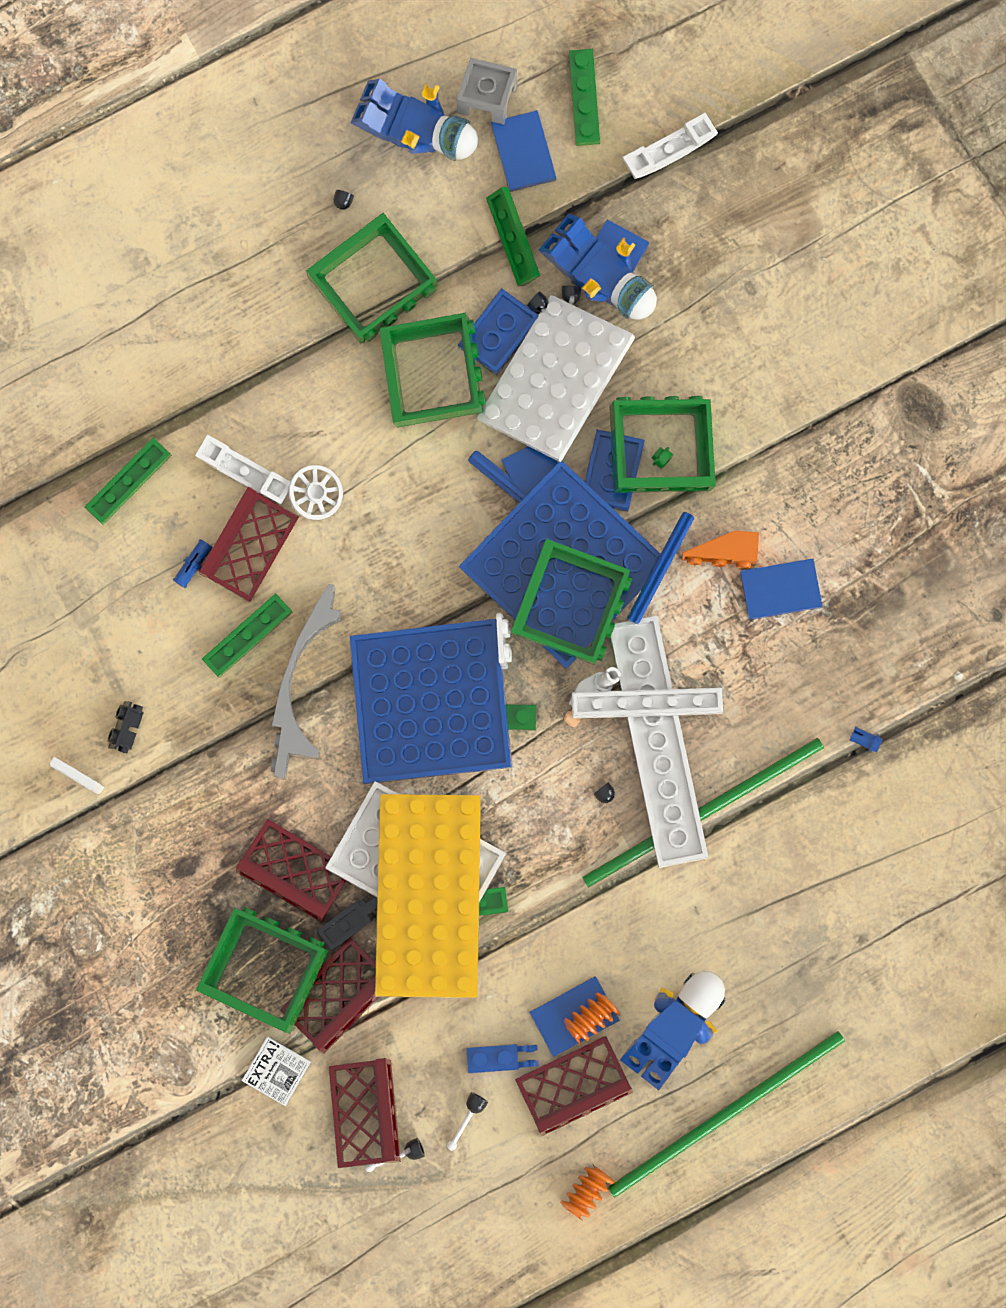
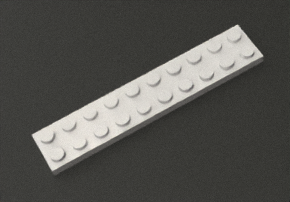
(659, 747)

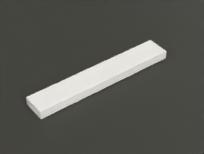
(647, 703)

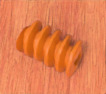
(590, 1017)
(587, 1192)

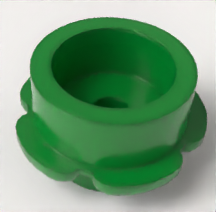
(662, 457)

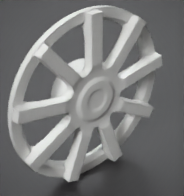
(315, 492)

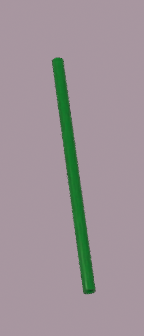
(709, 808)
(726, 1114)

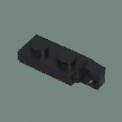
(348, 923)

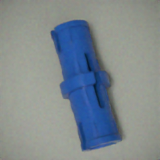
(192, 563)

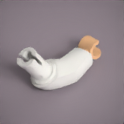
(596, 683)

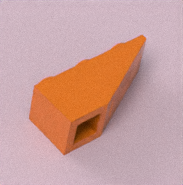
(731, 548)

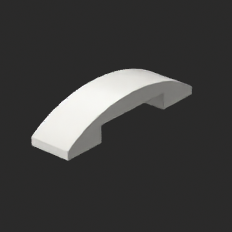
(670, 148)
(243, 470)

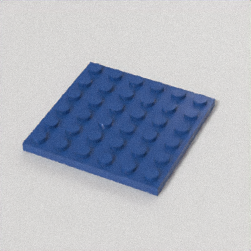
(569, 597)
(430, 701)

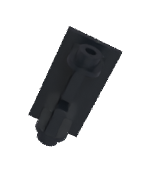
(126, 717)

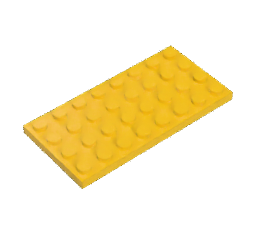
(428, 896)

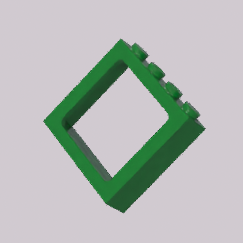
(378, 227)
(423, 329)
(671, 405)
(585, 561)
(226, 945)

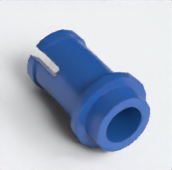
(866, 739)

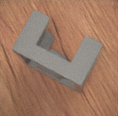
(487, 88)

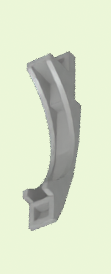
(291, 739)

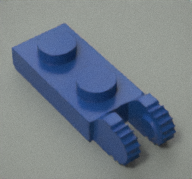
(498, 1058)

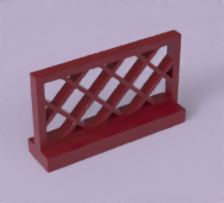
(230, 533)
(278, 885)
(351, 1011)
(584, 1105)
(385, 1108)

